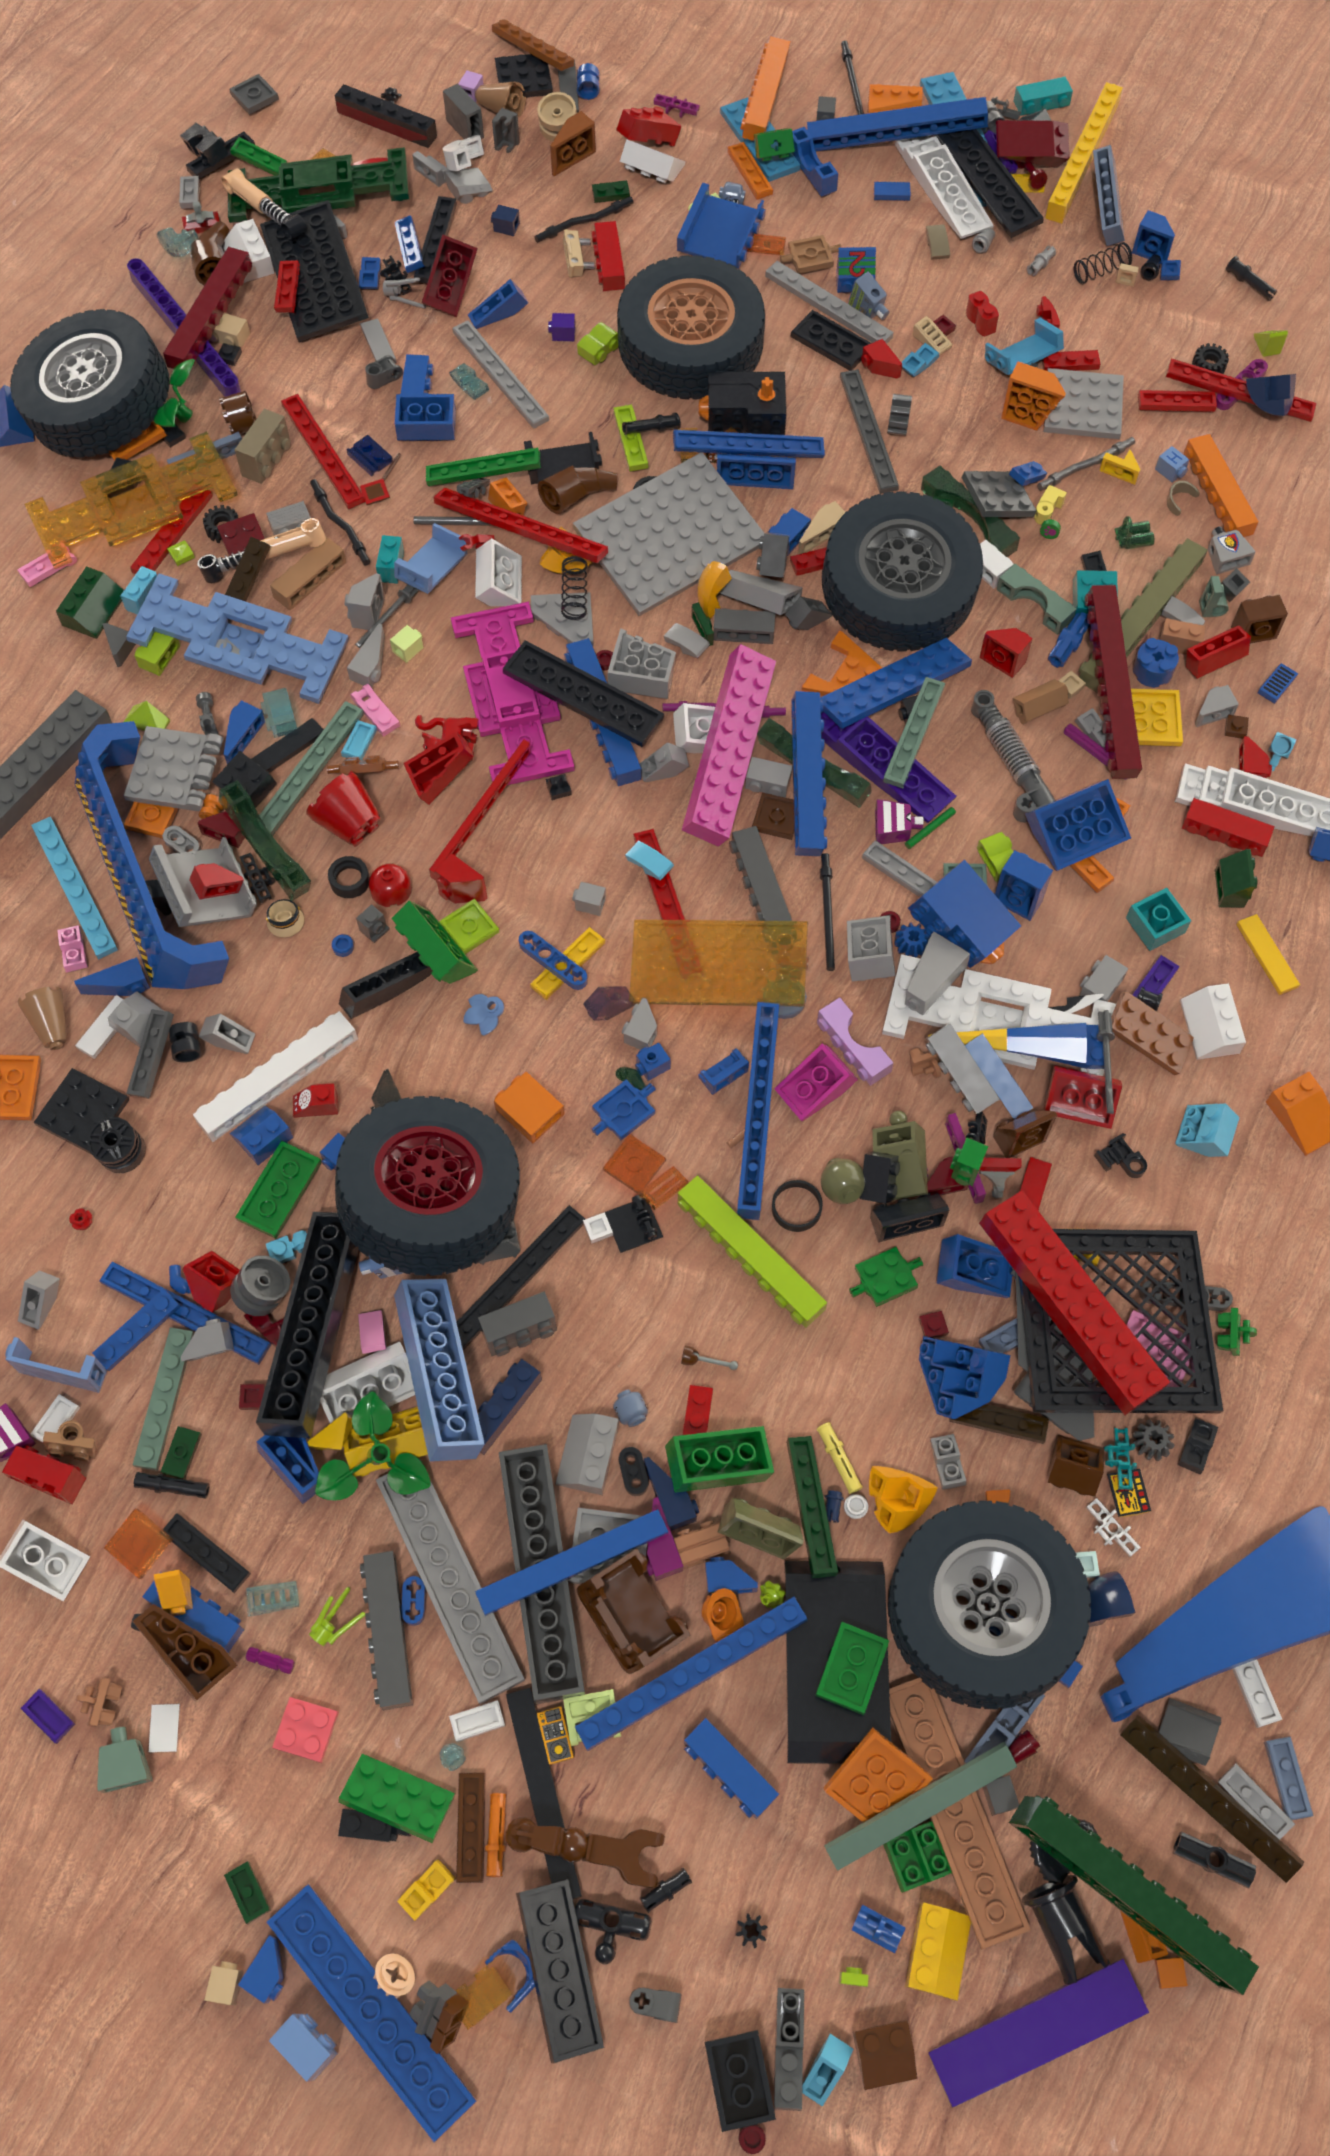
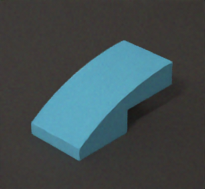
(650, 860)

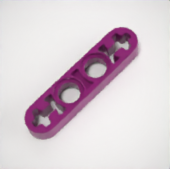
(1247, 372)

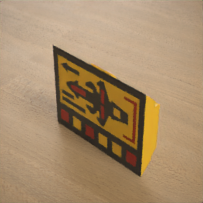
(1129, 1501)

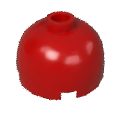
(390, 885)

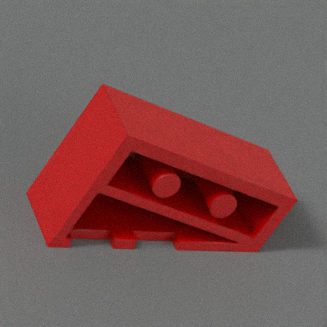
(648, 124)
(438, 766)
(44, 1473)

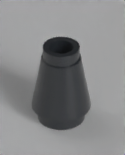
(1151, 268)

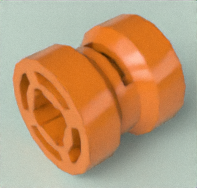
(211, 806)

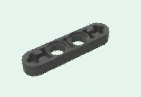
(1214, 1291)

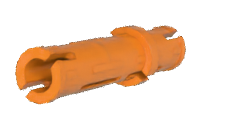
(496, 1835)

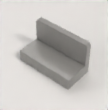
(429, 168)

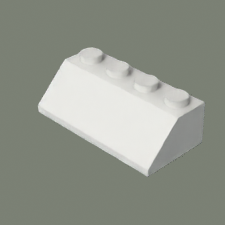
(382, 1372)

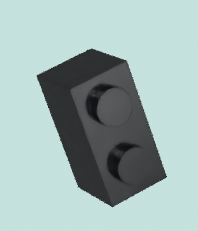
(880, 1177)

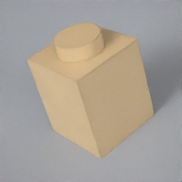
(224, 1983)

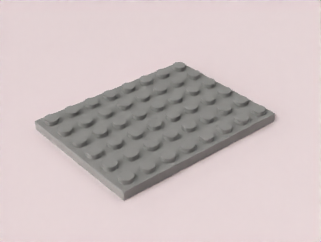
(670, 532)

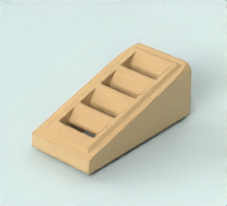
(927, 326)

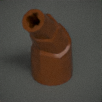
(208, 251)
(572, 484)

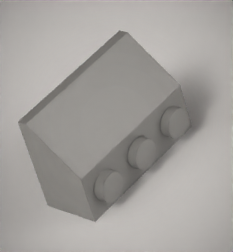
(588, 1452)

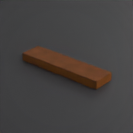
(470, 1828)

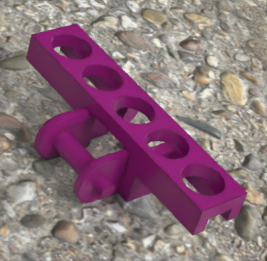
(669, 103)

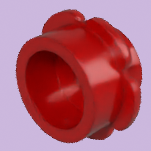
(84, 1223)

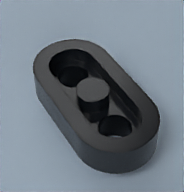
(633, 1472)

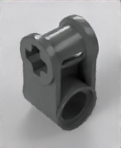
(380, 372)
(662, 2004)

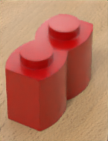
(982, 313)

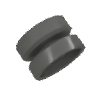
(260, 1285)

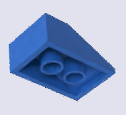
(973, 1267)

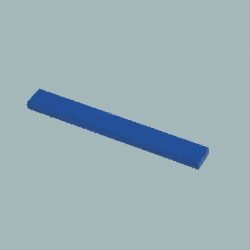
(748, 443)
(187, 1315)
(571, 1562)

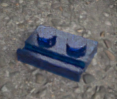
(369, 455)

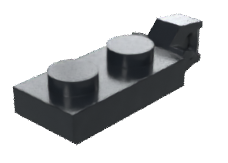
(361, 1826)

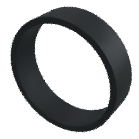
(801, 1184)

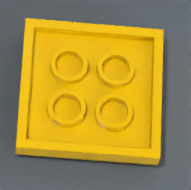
(1158, 717)

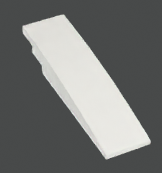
(944, 184)
(1256, 798)

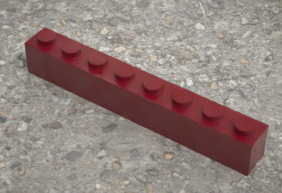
(208, 307)

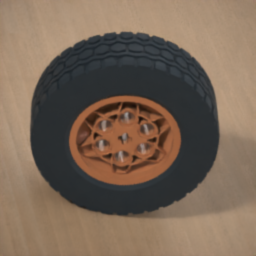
(689, 321)

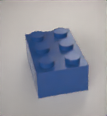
(425, 417)
(1023, 884)

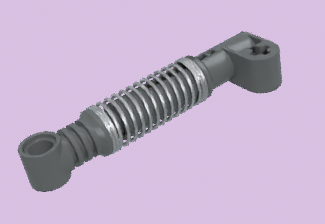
(1006, 741)

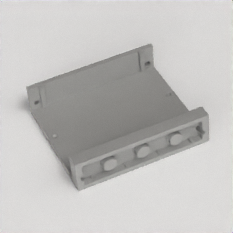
(174, 874)

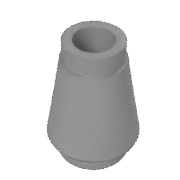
(983, 240)

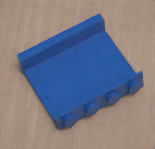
(719, 228)

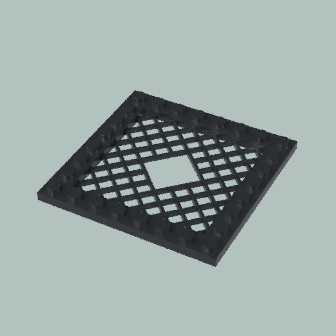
(1205, 1393)

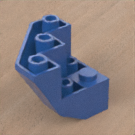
(961, 1375)

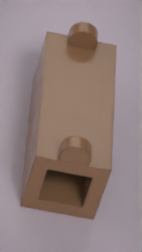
(1040, 700)

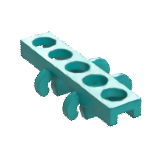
(1122, 1446)

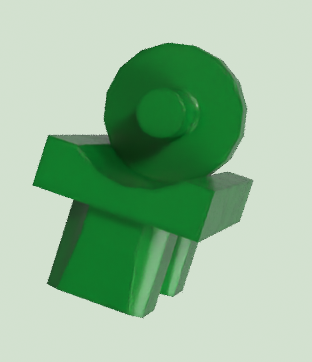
(1233, 1322)

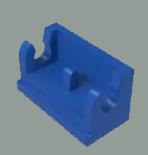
(724, 1072)

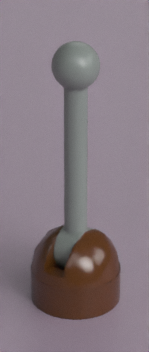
(691, 1356)

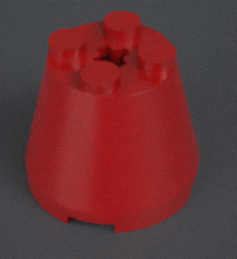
(345, 809)

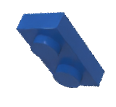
(1028, 473)

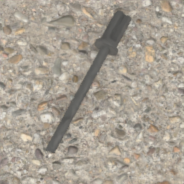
(404, 596)
(1106, 1035)

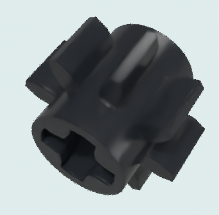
(743, 1932)

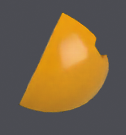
(553, 559)
(711, 582)
(899, 1497)

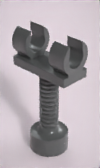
(205, 702)

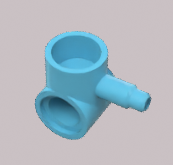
(1281, 747)

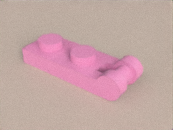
(40, 569)
(375, 710)

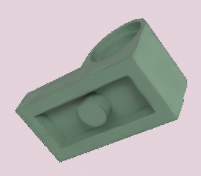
(1213, 600)

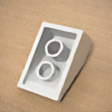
(692, 726)
(43, 1560)

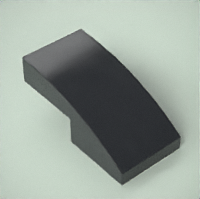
(1197, 1446)

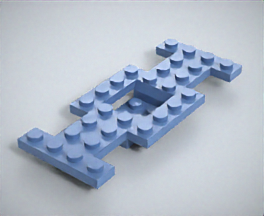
(258, 652)

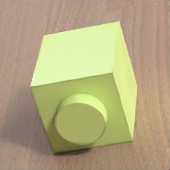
(407, 643)

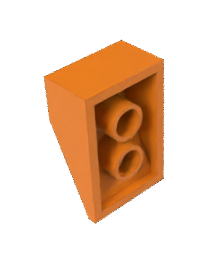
(1303, 1112)

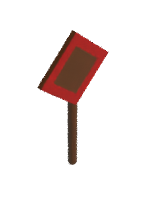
(376, 490)

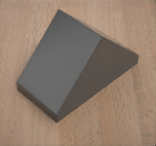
(118, 643)

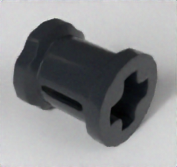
(1151, 999)

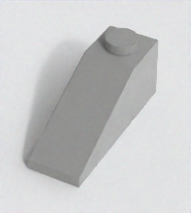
(367, 663)

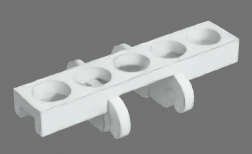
(1114, 1535)

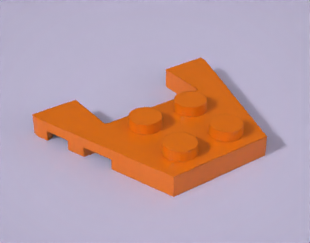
(855, 666)

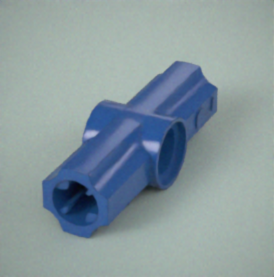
(1069, 640)

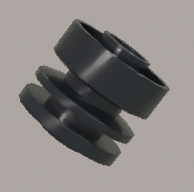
(116, 1145)

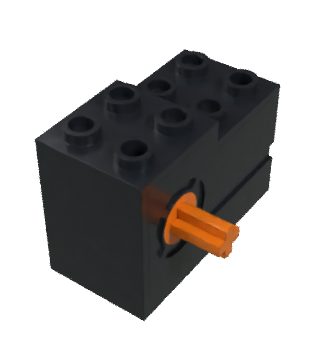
(745, 402)

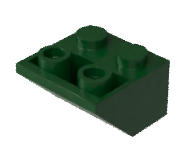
(1235, 879)

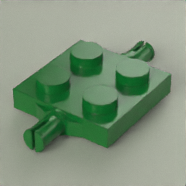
(886, 1277)

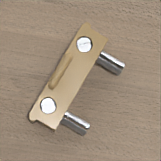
(573, 253)

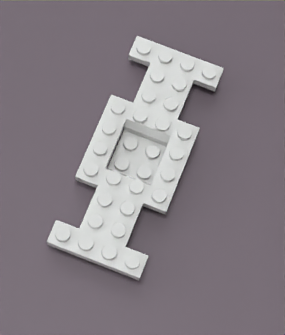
(967, 1012)

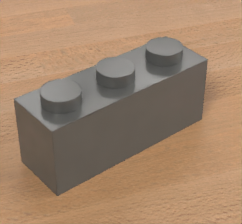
(744, 626)

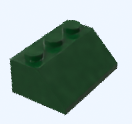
(90, 603)

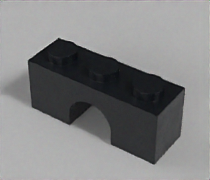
(205, 143)

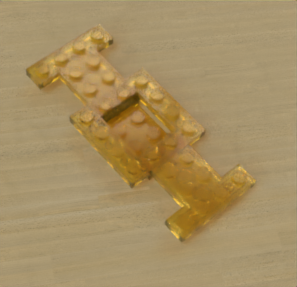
(136, 509)

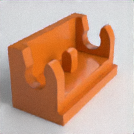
(506, 496)

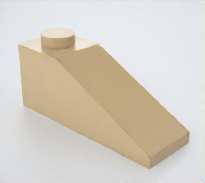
(820, 527)

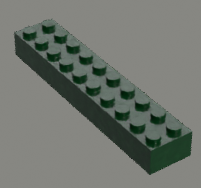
(1134, 1894)

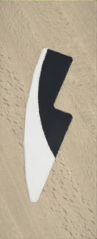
(1078, 1002)

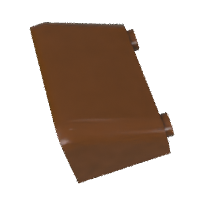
(630, 1613)

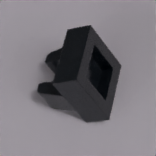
(558, 787)

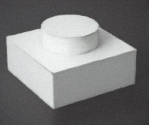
(598, 1228)

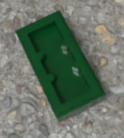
(702, 623)
(181, 1453)

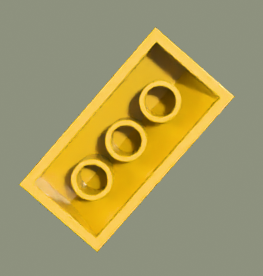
(402, 1437)

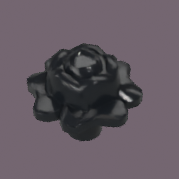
(391, 95)

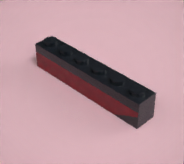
(386, 116)

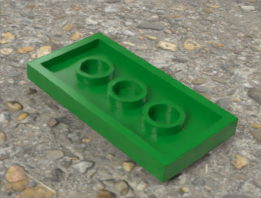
(278, 1189)
(396, 1798)

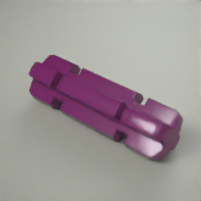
(270, 1660)

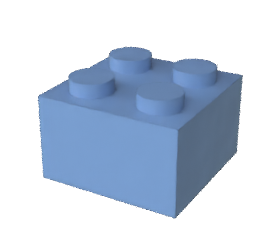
(304, 2046)

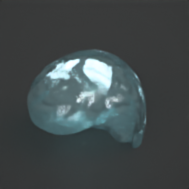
(176, 244)

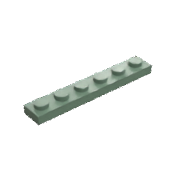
(914, 732)
(162, 1401)

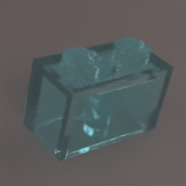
(279, 712)

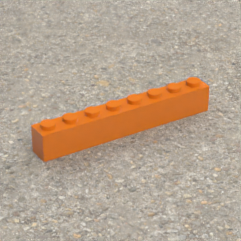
(765, 87)

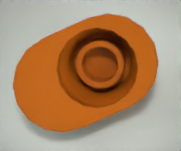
(722, 1613)

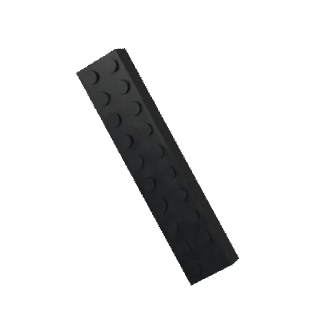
(308, 1330)

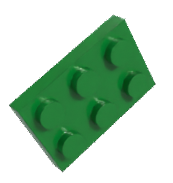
(852, 1668)

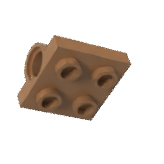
(58, 1445)

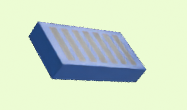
(1277, 683)

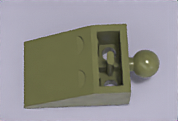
(909, 1144)

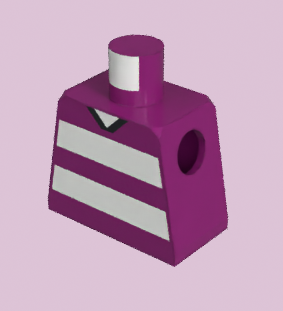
(894, 822)
(12, 1433)

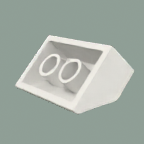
(651, 162)
(247, 238)
(498, 574)
(1213, 1022)

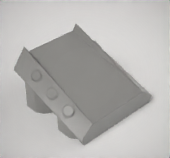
(467, 184)

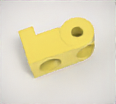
(1051, 498)

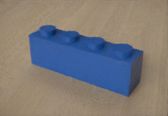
(205, 1618)
(730, 1768)

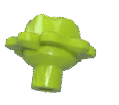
(772, 1595)

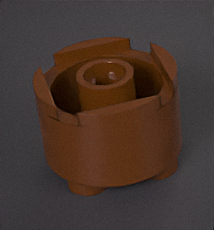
(238, 412)

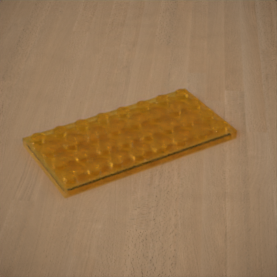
(719, 962)

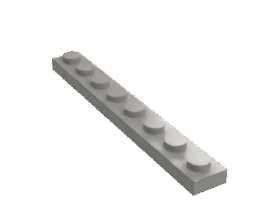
(828, 303)

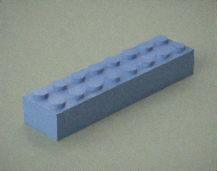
(438, 1370)

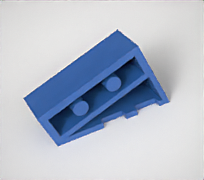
(291, 1462)

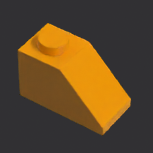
(174, 1592)

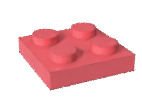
(305, 1730)

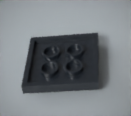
(528, 71)
(79, 1106)

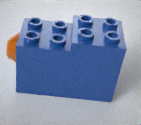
(966, 914)

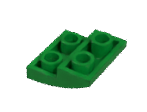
(917, 1857)

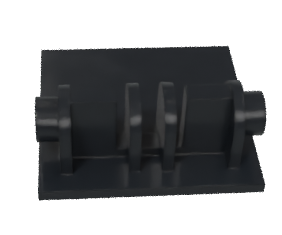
(633, 1224)

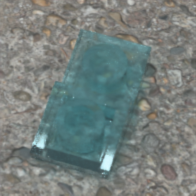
(468, 381)

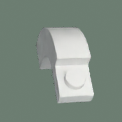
(459, 152)

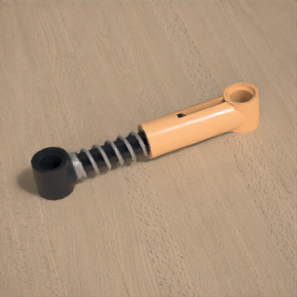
(237, 183)
(307, 534)

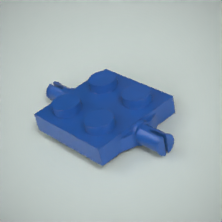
(623, 1109)

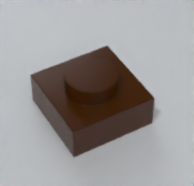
(1236, 726)

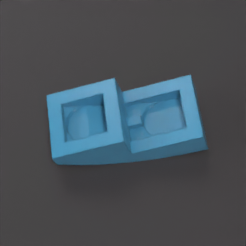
(920, 361)

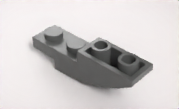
(789, 2049)

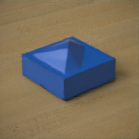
(1170, 269)

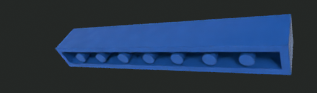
(617, 750)
(807, 774)

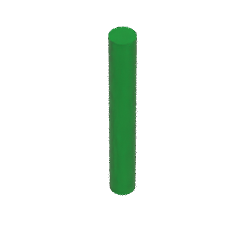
(930, 828)

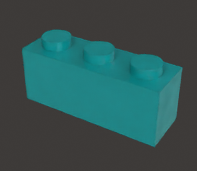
(1041, 95)

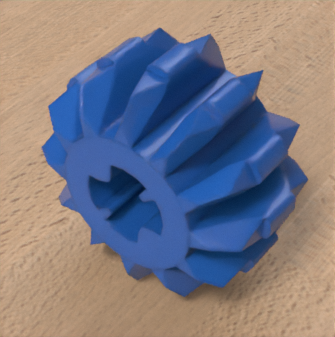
(911, 940)

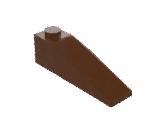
(187, 1653)

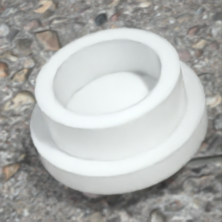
(856, 1506)

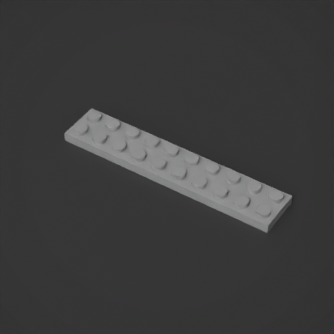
(452, 1590)

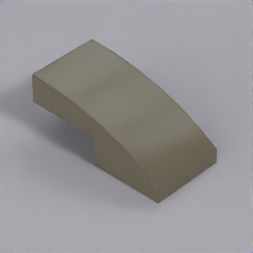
(938, 242)

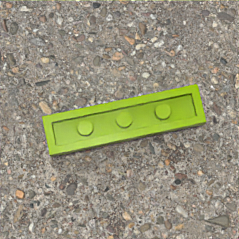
(631, 443)

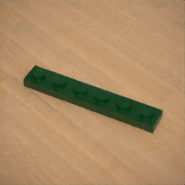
(812, 1507)

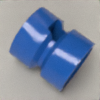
(588, 81)

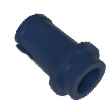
(833, 1505)

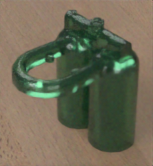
(1134, 534)

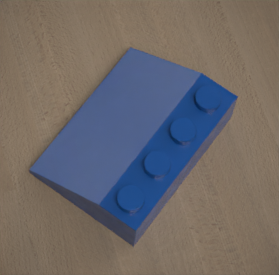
(1079, 825)

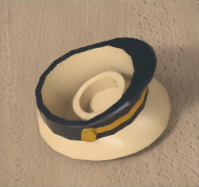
(284, 918)

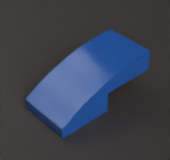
(370, 273)

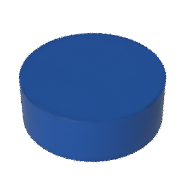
(342, 945)

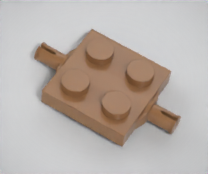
(810, 254)

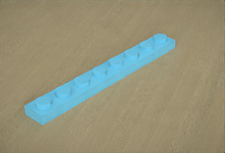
(74, 888)

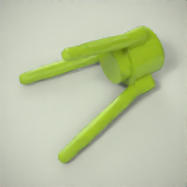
(323, 1630)

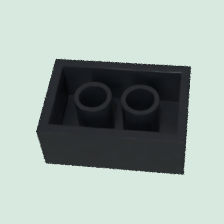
(739, 2080)

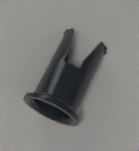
(1061, 1919)

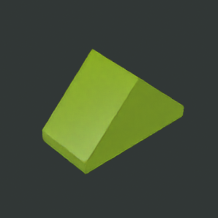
(1271, 341)

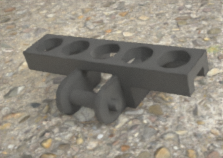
(1006, 111)
(473, 487)

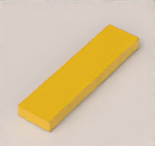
(579, 952)
(1268, 954)

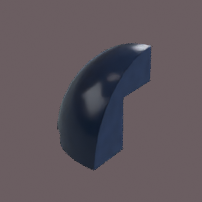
(1273, 393)
(1109, 1599)

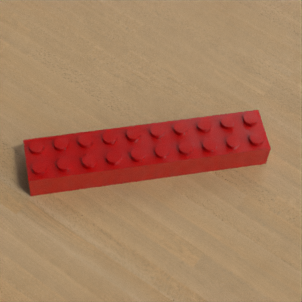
(1074, 1303)

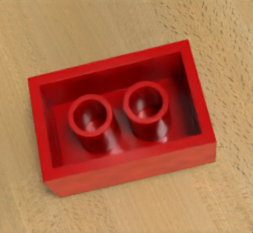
(1081, 1097)

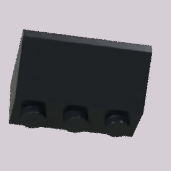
(909, 1216)

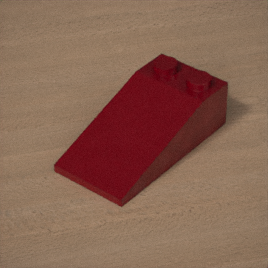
(1033, 141)
(449, 275)

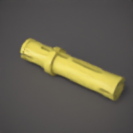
(835, 1449)

